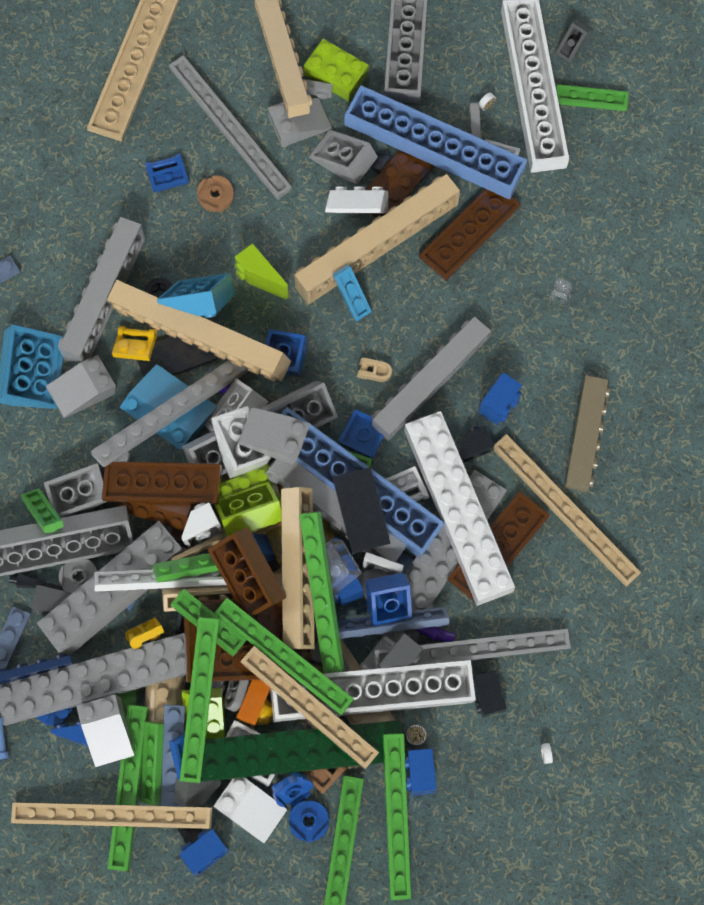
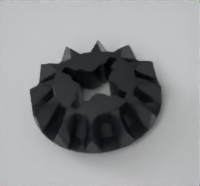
(152, 286)

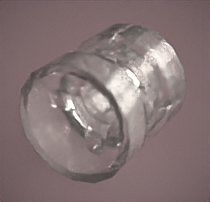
(561, 290)

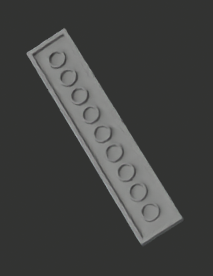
(439, 560)
(92, 680)

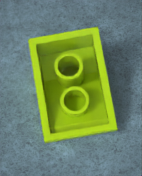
(259, 273)

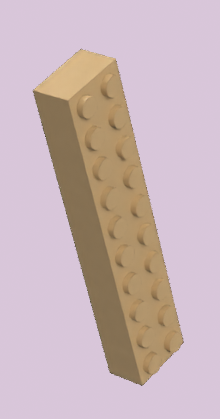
(378, 237)
(200, 332)

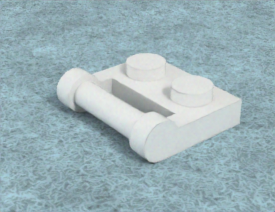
(408, 481)

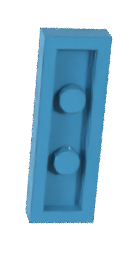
(352, 293)

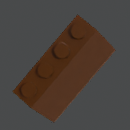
(169, 514)
(246, 572)

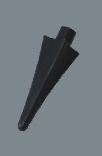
(24, 581)

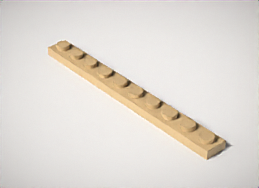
(566, 510)
(112, 815)

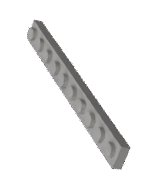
(230, 127)
(167, 413)
(488, 647)

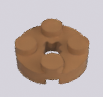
(219, 203)

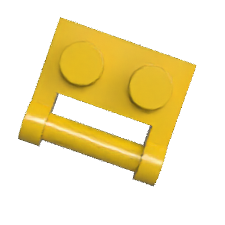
(134, 348)
(146, 631)

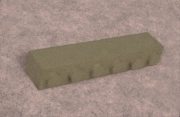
(586, 434)

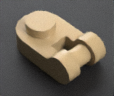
(381, 370)

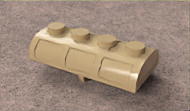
(163, 693)

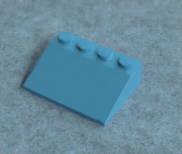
(200, 295)
(27, 366)
(155, 390)

